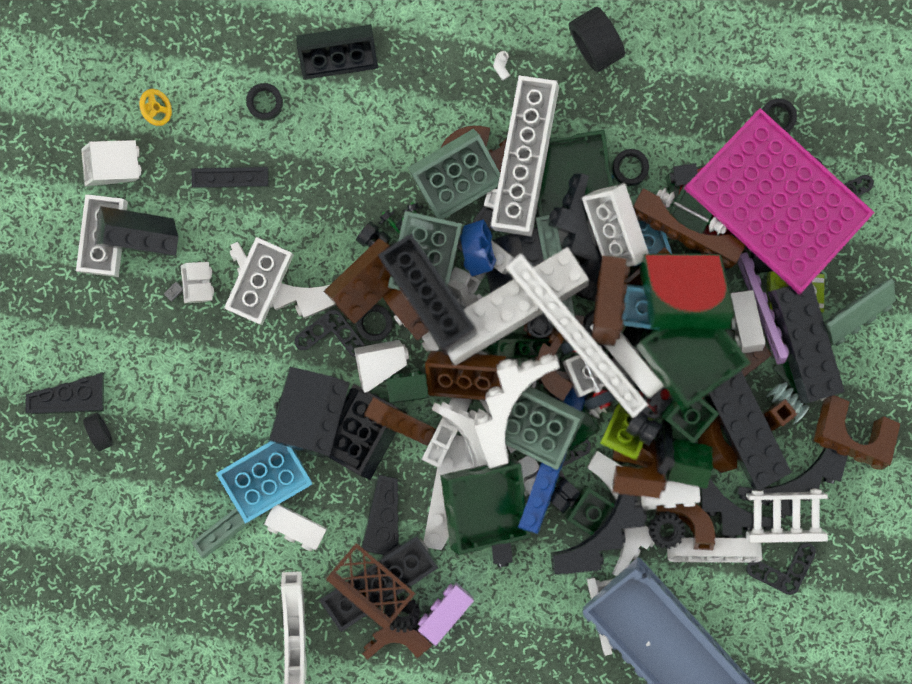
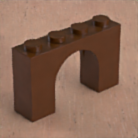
(833, 434)
(639, 481)

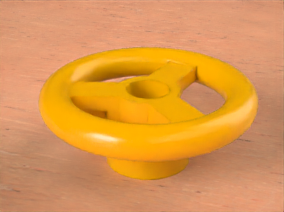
(152, 108)

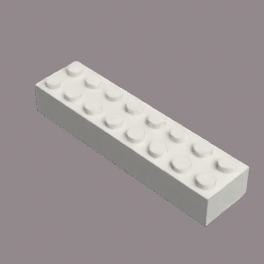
(525, 156)
(512, 307)

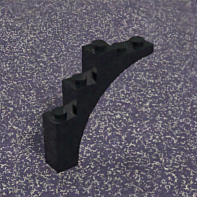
(571, 219)
(828, 465)
(731, 516)
(587, 555)

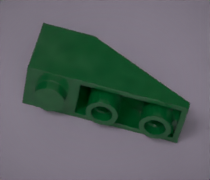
(517, 346)

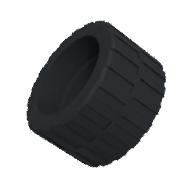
(597, 39)

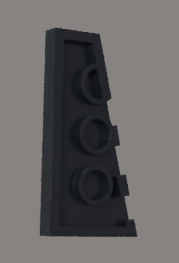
(71, 397)
(382, 523)

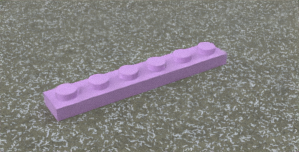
(766, 316)

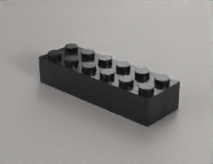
(428, 294)
(807, 342)
(748, 432)
(407, 561)

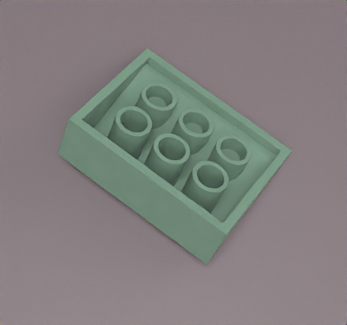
(456, 174)
(436, 238)
(860, 311)
(542, 427)

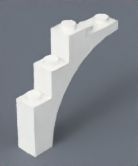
(309, 300)
(500, 402)
(466, 426)
(634, 537)
(294, 628)

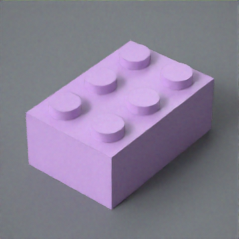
(445, 613)

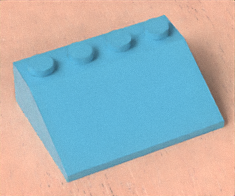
(264, 479)

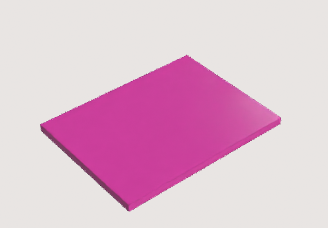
(779, 201)

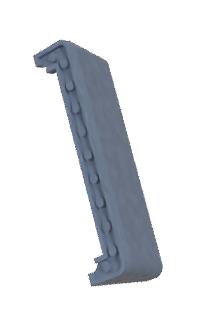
(643, 610)

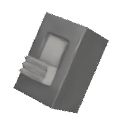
(173, 292)

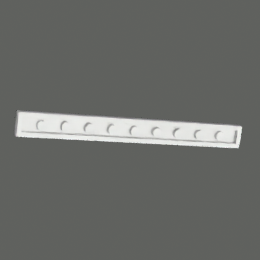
(576, 335)

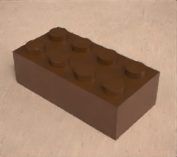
(361, 284)
(610, 300)
(466, 380)

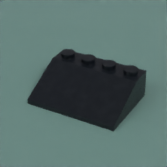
(516, 244)
(309, 412)
(358, 439)

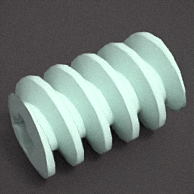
(781, 393)

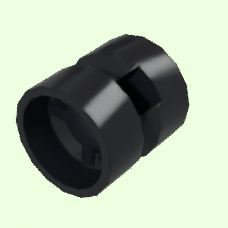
(370, 232)
(540, 327)
(643, 428)
(564, 495)

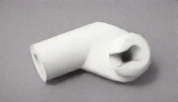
(500, 63)

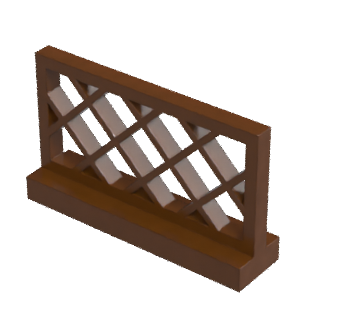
(356, 596)

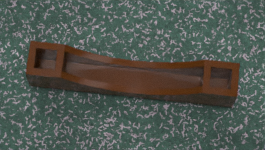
(652, 211)

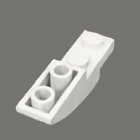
(444, 435)

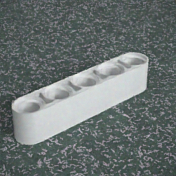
(635, 365)
(725, 550)

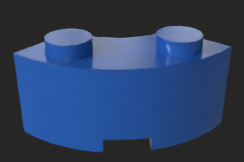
(477, 248)

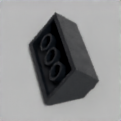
(337, 52)
(136, 232)

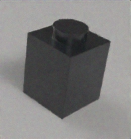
(682, 175)
(502, 554)

